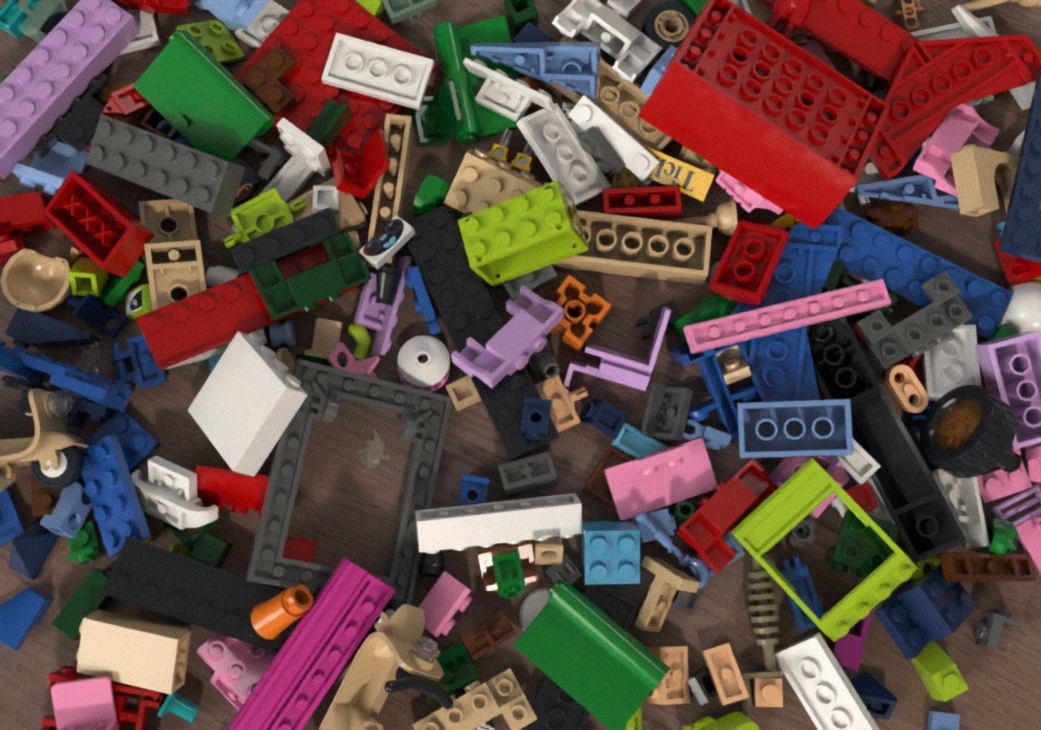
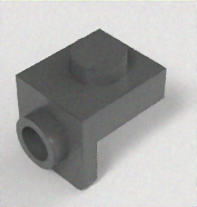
(990, 628)

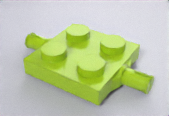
(261, 216)

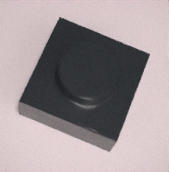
(702, 686)

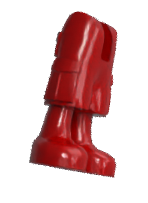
(793, 11)

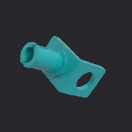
(178, 706)

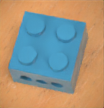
(610, 552)

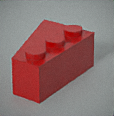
(24, 214)

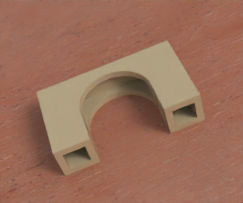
(975, 178)

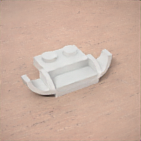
(172, 495)

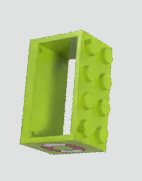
(523, 234)

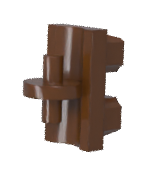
(488, 635)

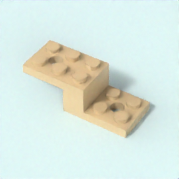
(174, 256)

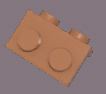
(526, 557)

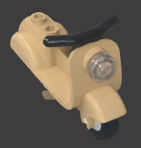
(52, 450)
(386, 663)

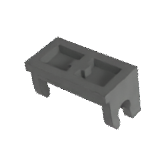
(527, 474)

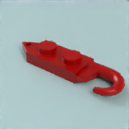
(125, 102)

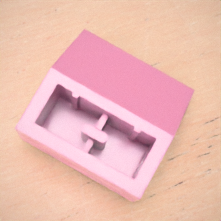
(442, 604)

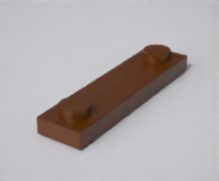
(987, 567)

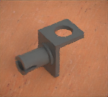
(544, 363)

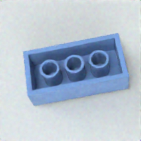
(795, 429)

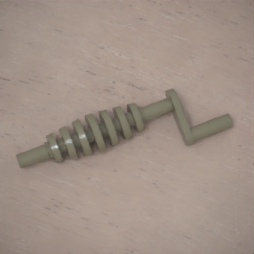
(767, 641)

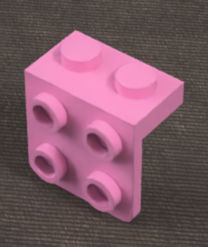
(85, 704)

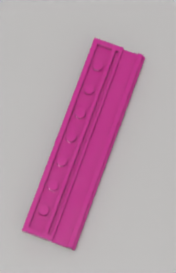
(315, 651)

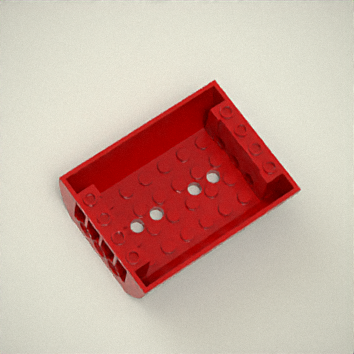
(758, 123)

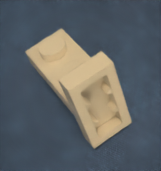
(662, 592)

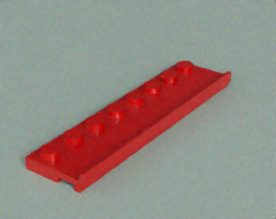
(859, 35)
(217, 314)

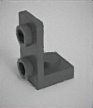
(274, 162)

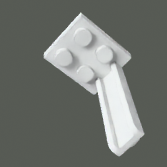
(306, 159)

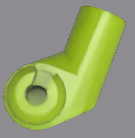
(361, 338)

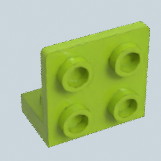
(215, 39)

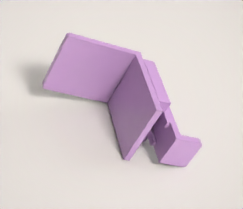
(620, 366)

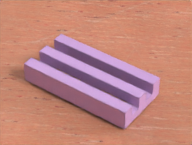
(997, 508)

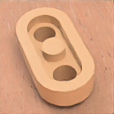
(906, 386)

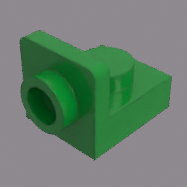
(86, 544)
(509, 574)

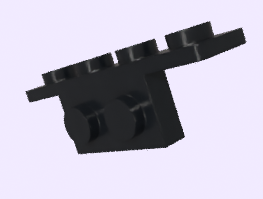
(79, 124)

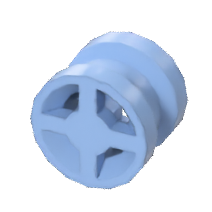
(282, 333)

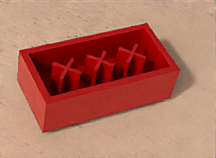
(98, 224)

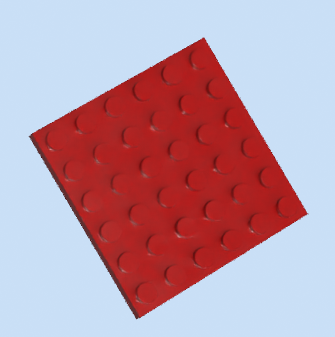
(307, 39)

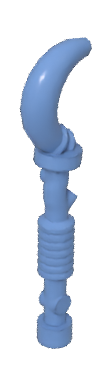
(666, 541)

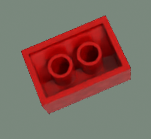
(231, 489)

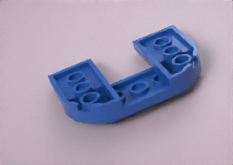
(88, 386)

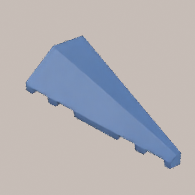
(562, 63)
(910, 189)

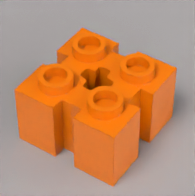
(590, 312)

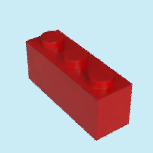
(642, 202)

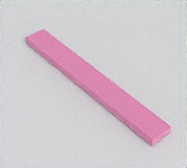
(786, 316)

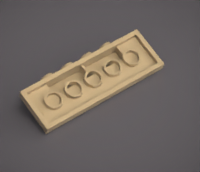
(622, 103)

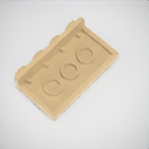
(486, 182)

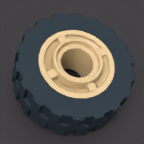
(668, 16)

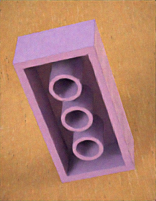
(1014, 374)

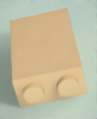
(133, 651)

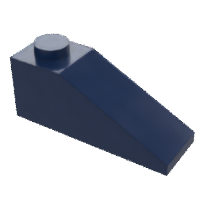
(44, 332)

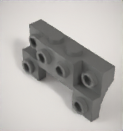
(912, 335)

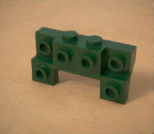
(313, 285)

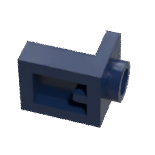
(84, 409)
(603, 417)

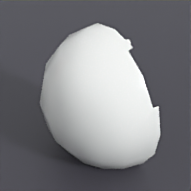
(1024, 308)

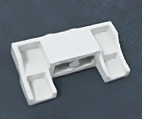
(616, 36)

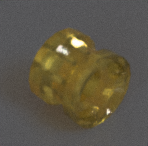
(624, 178)

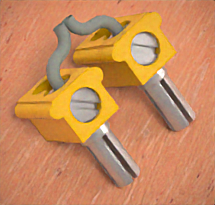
(523, 160)

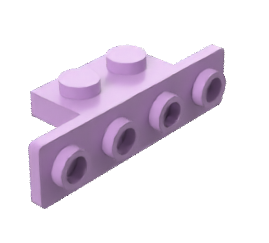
(378, 315)

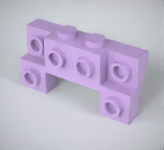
(513, 342)

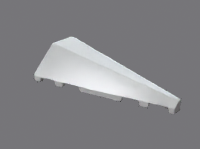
(975, 28)

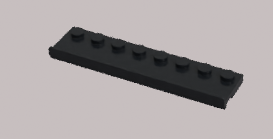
(190, 591)

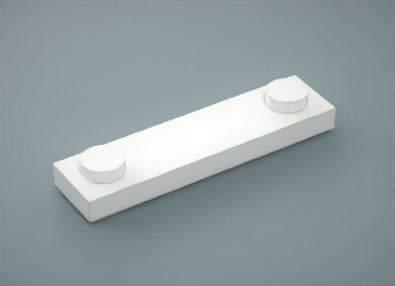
(631, 151)

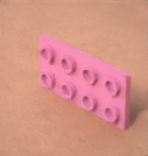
(660, 478)
(236, 666)

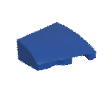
(20, 615)

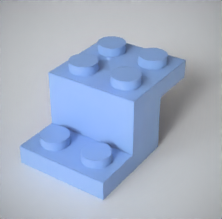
(233, 13)

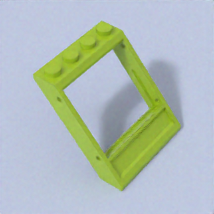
(788, 508)

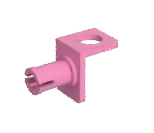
(362, 367)

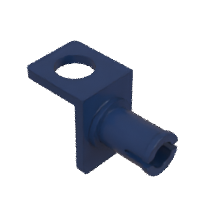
(96, 313)

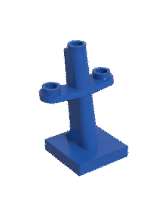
(715, 383)

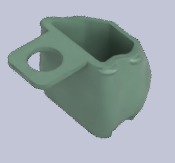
(42, 17)

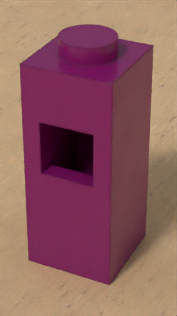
(850, 647)

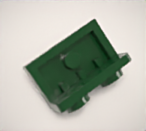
(457, 669)

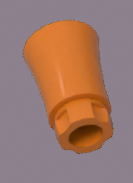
(279, 612)

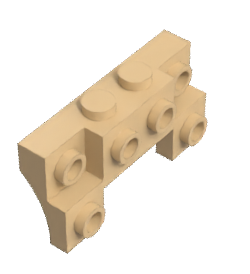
(481, 704)

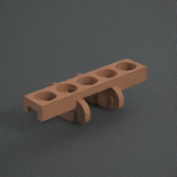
(914, 10)

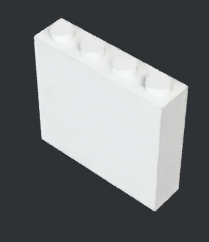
(247, 403)

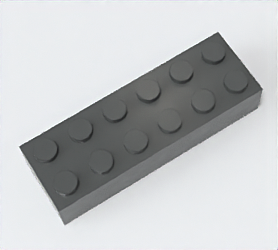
(165, 165)

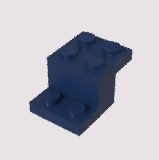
(925, 611)

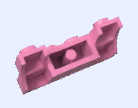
(958, 129)

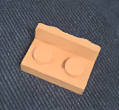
(673, 687)

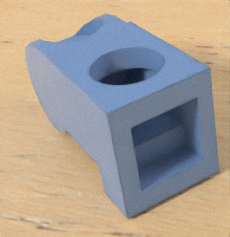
(69, 512)

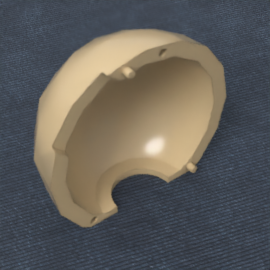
(35, 281)

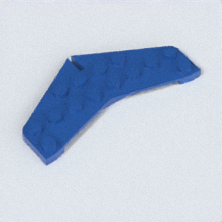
(783, 361)

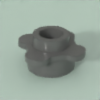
(807, 534)

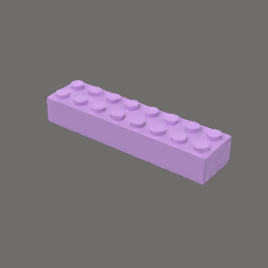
(59, 73)

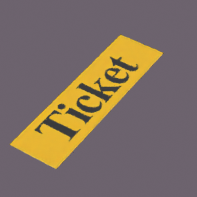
(678, 173)

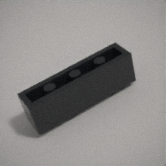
(285, 240)

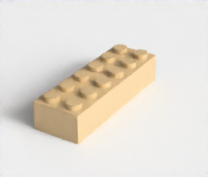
(643, 248)

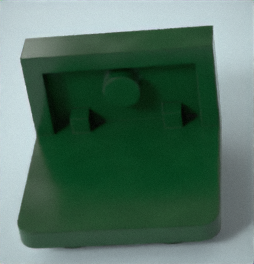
(438, 117)
(860, 546)

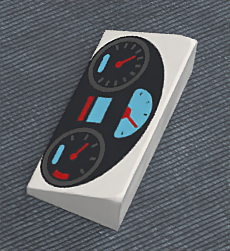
(387, 242)

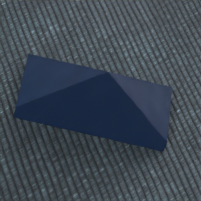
(31, 549)
(874, 696)

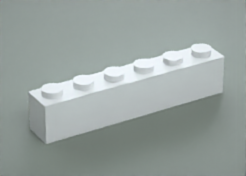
(498, 523)

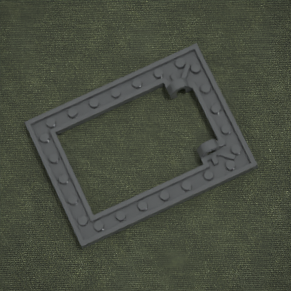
(425, 425)

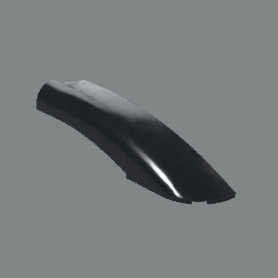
(879, 425)

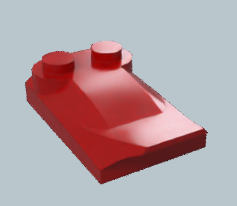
(749, 262)

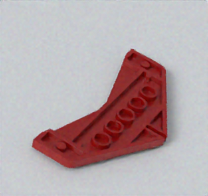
(942, 76)

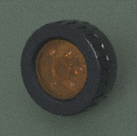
(970, 433)

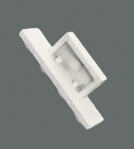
(505, 95)
(967, 501)

